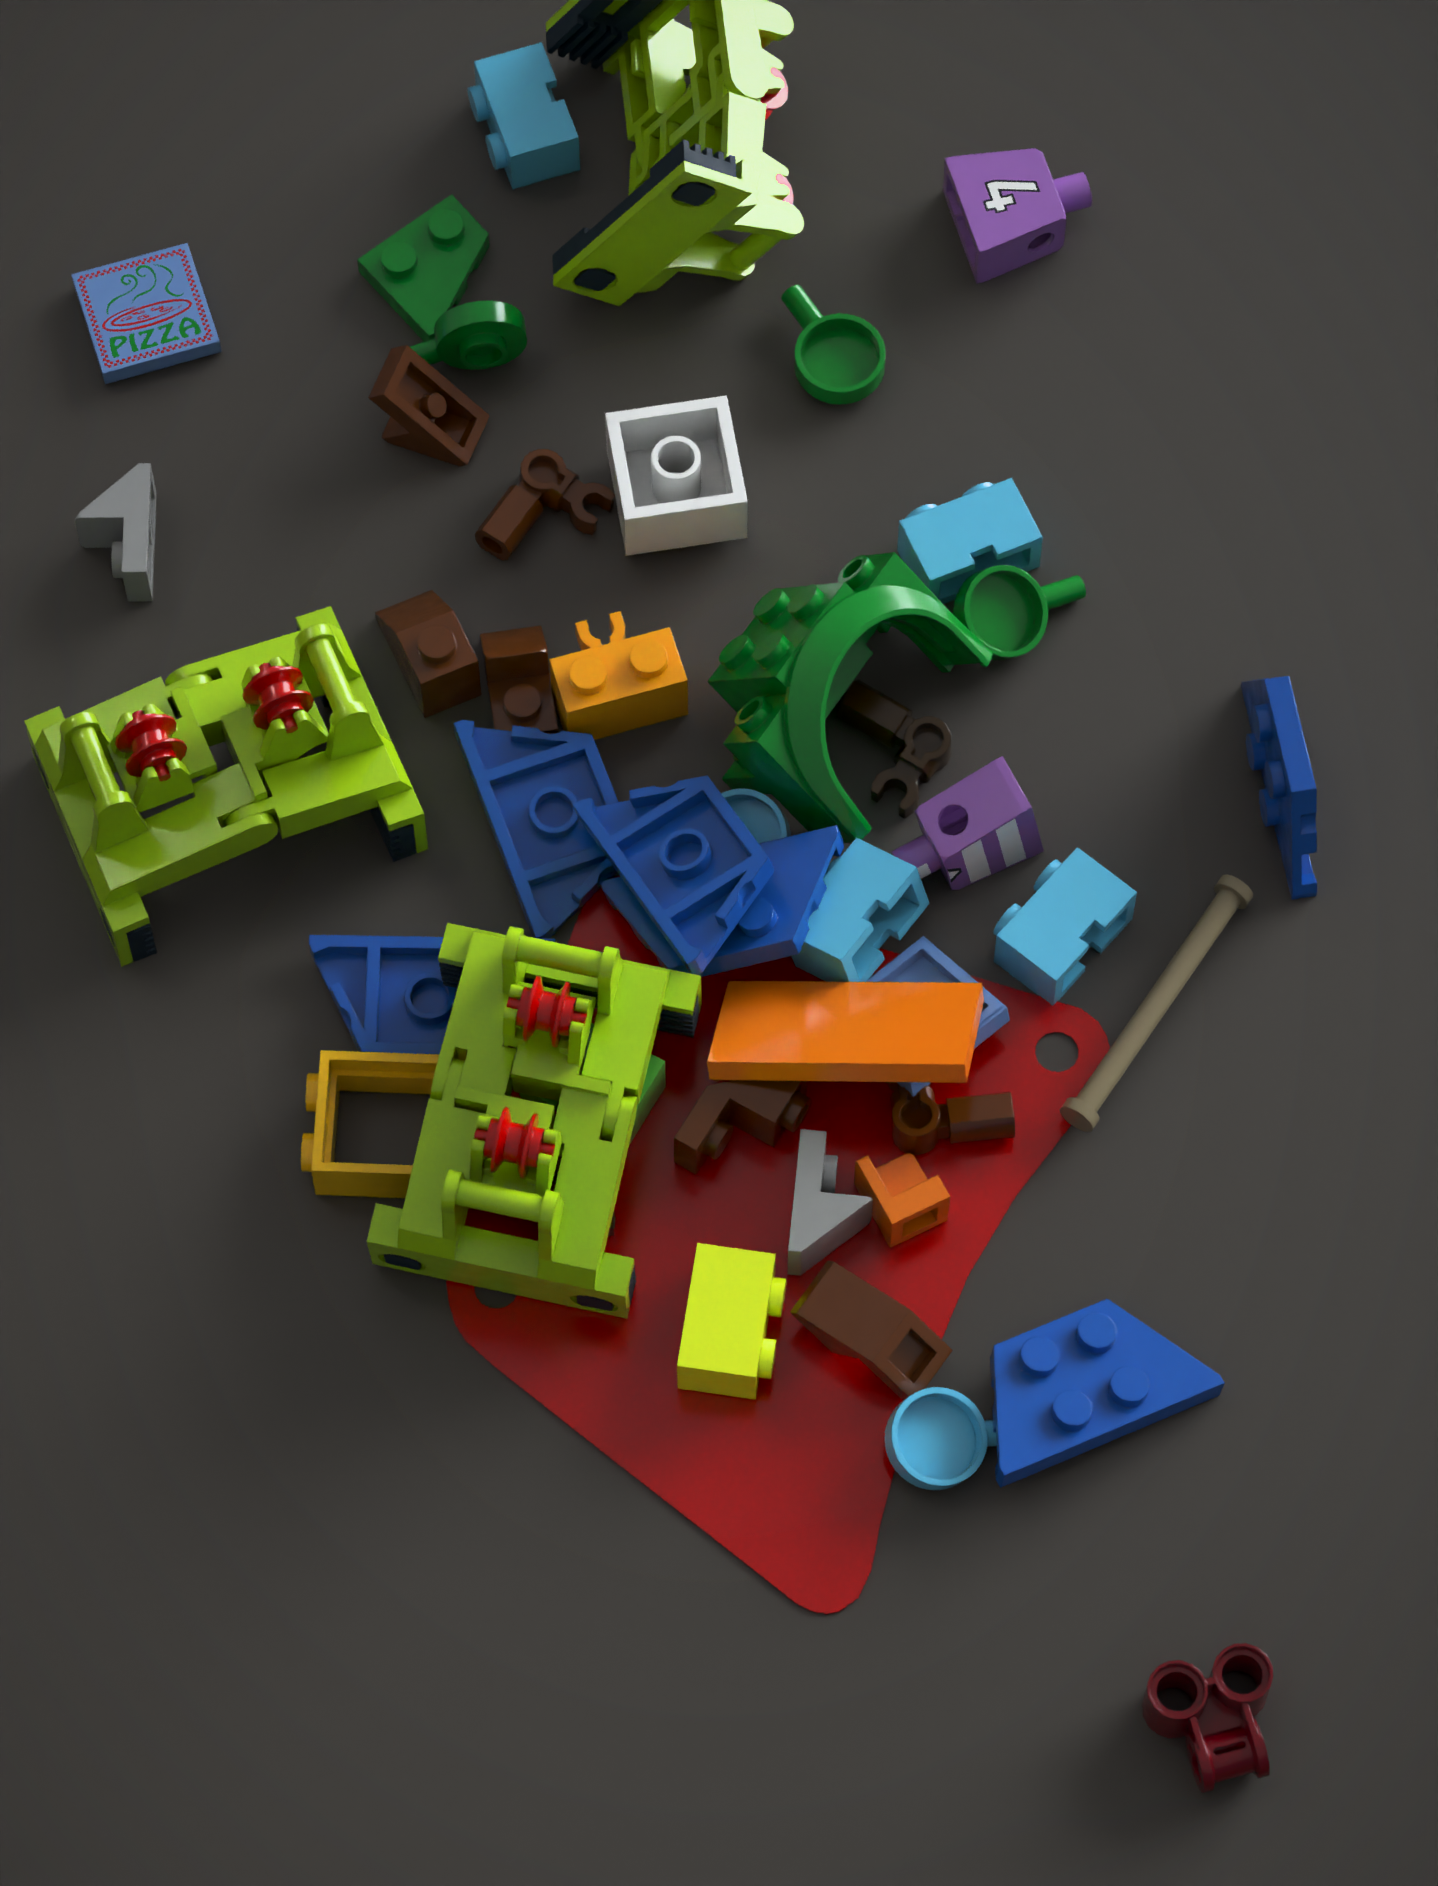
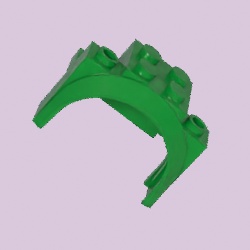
(799, 664)

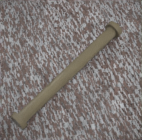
(1082, 1110)

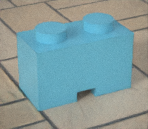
(527, 126)
(969, 535)
(863, 905)
(1073, 909)

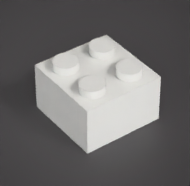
(676, 475)

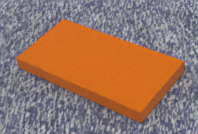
(846, 1031)

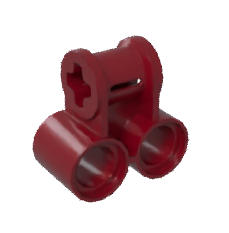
(1220, 1724)

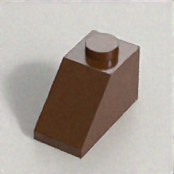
(431, 652)

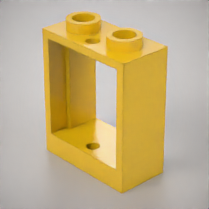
(358, 1073)

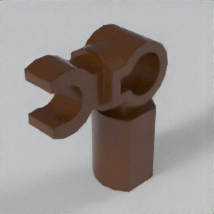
(542, 483)
(921, 1122)

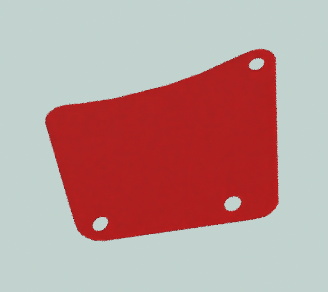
(804, 1467)

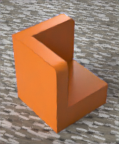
(902, 1197)

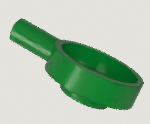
(476, 336)
(835, 354)
(1010, 607)

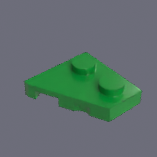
(427, 264)

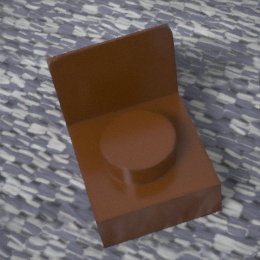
(426, 409)
(519, 679)

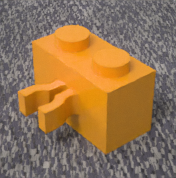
(620, 682)

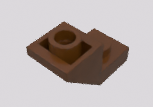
(753, 1106)
(873, 1327)

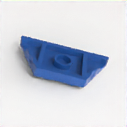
(1290, 788)
(528, 797)
(682, 861)
(774, 921)
(387, 990)
(1086, 1386)

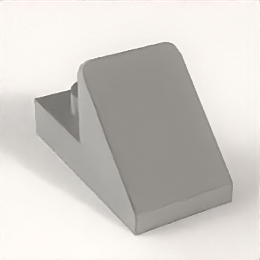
(125, 522)
(819, 1215)

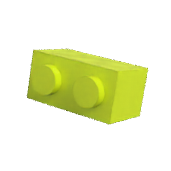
(727, 1321)

